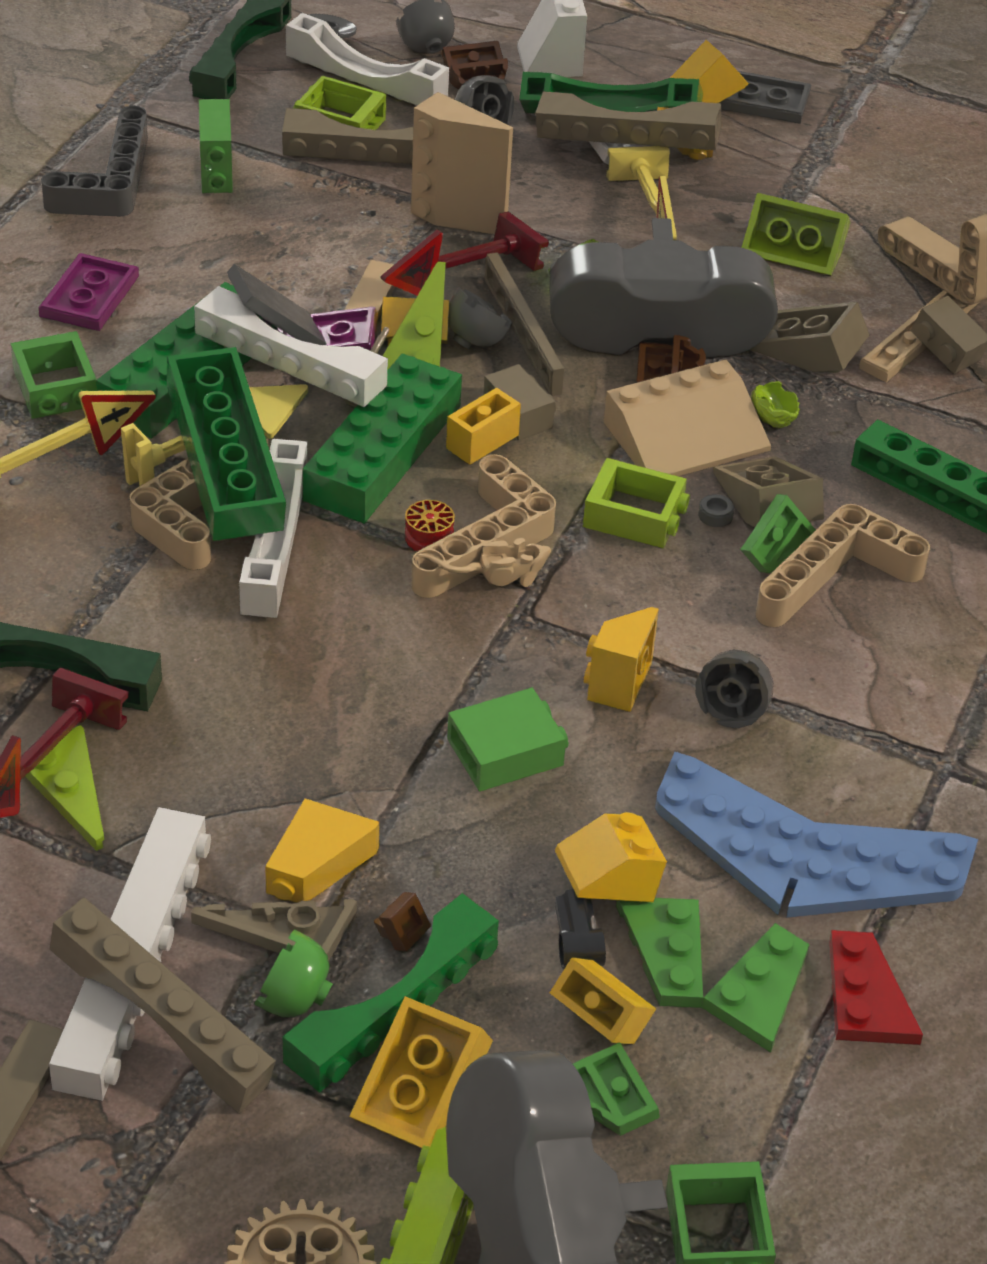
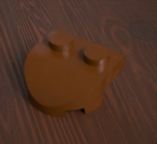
(474, 60)
(664, 359)

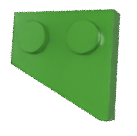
(616, 1090)

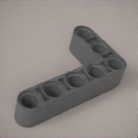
(104, 193)

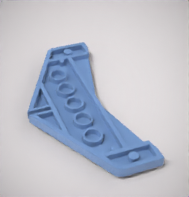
(824, 863)

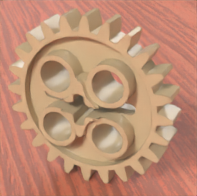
(285, 1227)

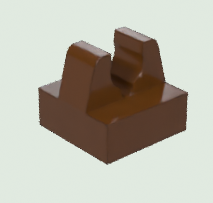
(403, 922)

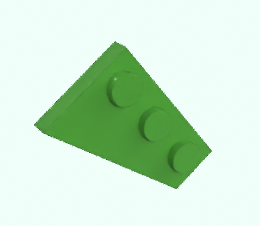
(669, 946)
(759, 986)

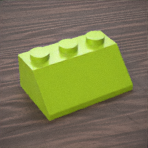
(796, 234)

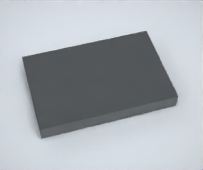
(770, 98)
(274, 307)

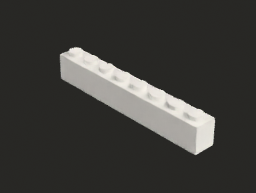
(149, 904)

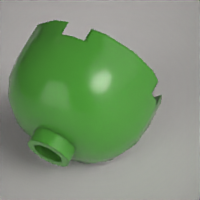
(296, 979)

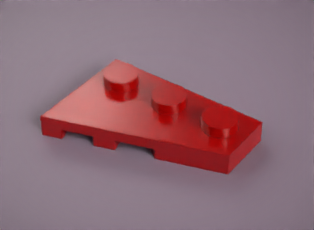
(867, 994)

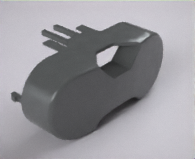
(662, 288)
(530, 1166)

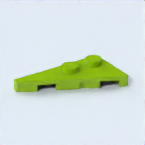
(422, 327)
(69, 786)

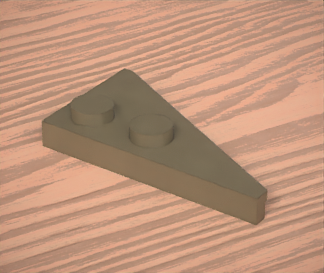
(273, 922)

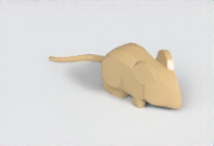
(504, 563)

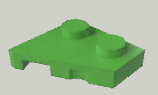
(777, 534)

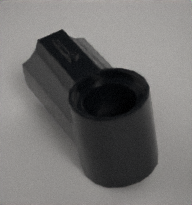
(578, 930)

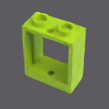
(365, 104)
(632, 522)

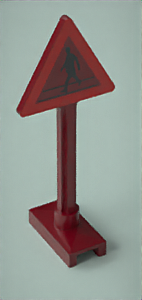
(510, 237)
(81, 700)

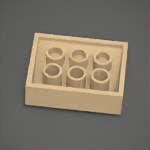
(459, 165)
(686, 420)

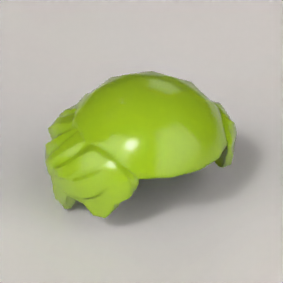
(775, 404)

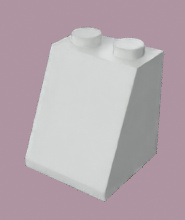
(555, 38)

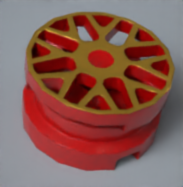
(428, 525)

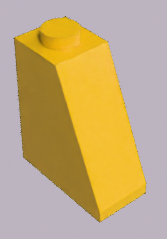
(716, 74)
(319, 851)

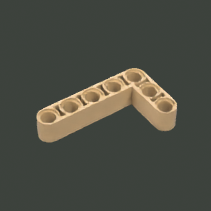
(952, 268)
(522, 512)
(163, 516)
(844, 534)

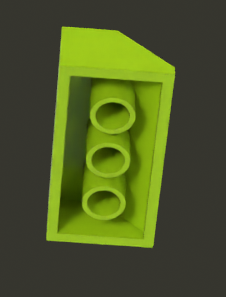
(435, 1212)

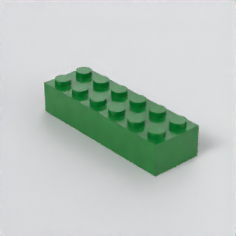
(147, 368)
(382, 439)
(225, 444)

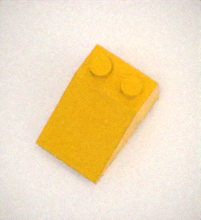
(418, 1072)

